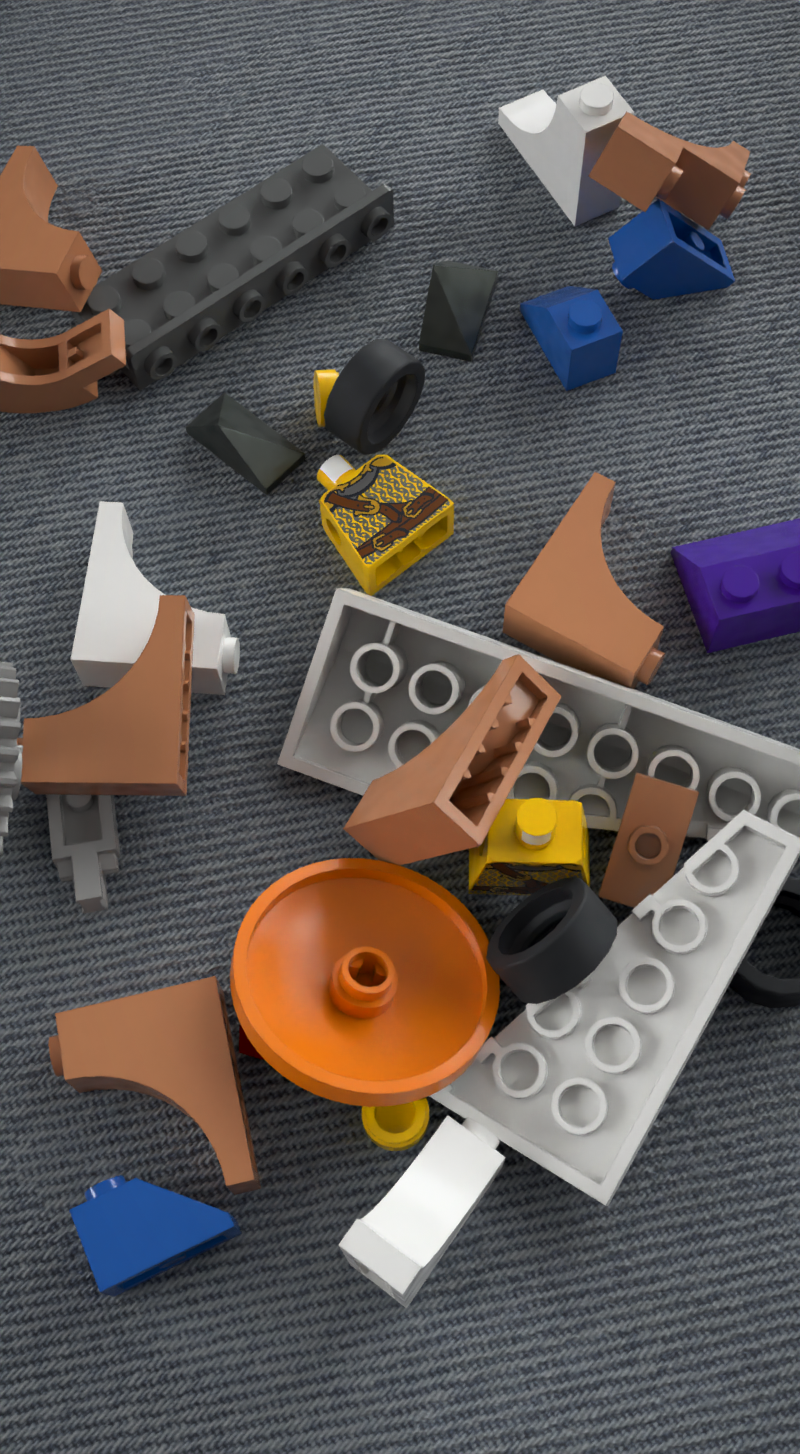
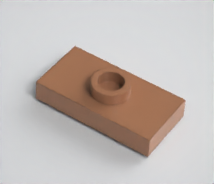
(648, 840)

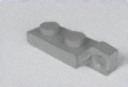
(84, 844)

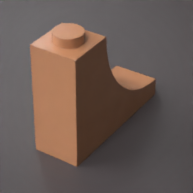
(38, 260)
(574, 606)
(131, 734)
(461, 780)
(172, 1048)

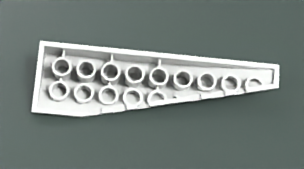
(399, 679)

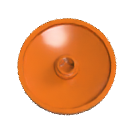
(363, 982)

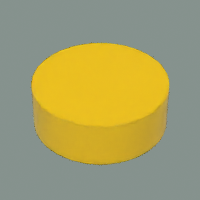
(322, 385)
(397, 1125)

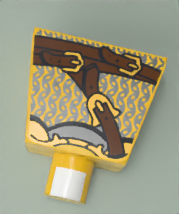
(381, 517)
(531, 847)

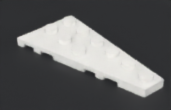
(592, 1068)

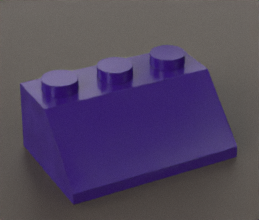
(743, 584)

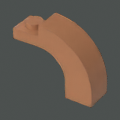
(60, 369)

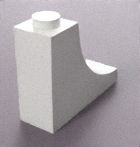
(566, 141)
(122, 609)
(424, 1209)

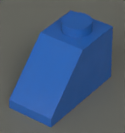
(668, 255)
(575, 334)
(144, 1230)

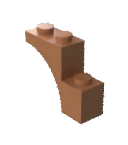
(687, 176)

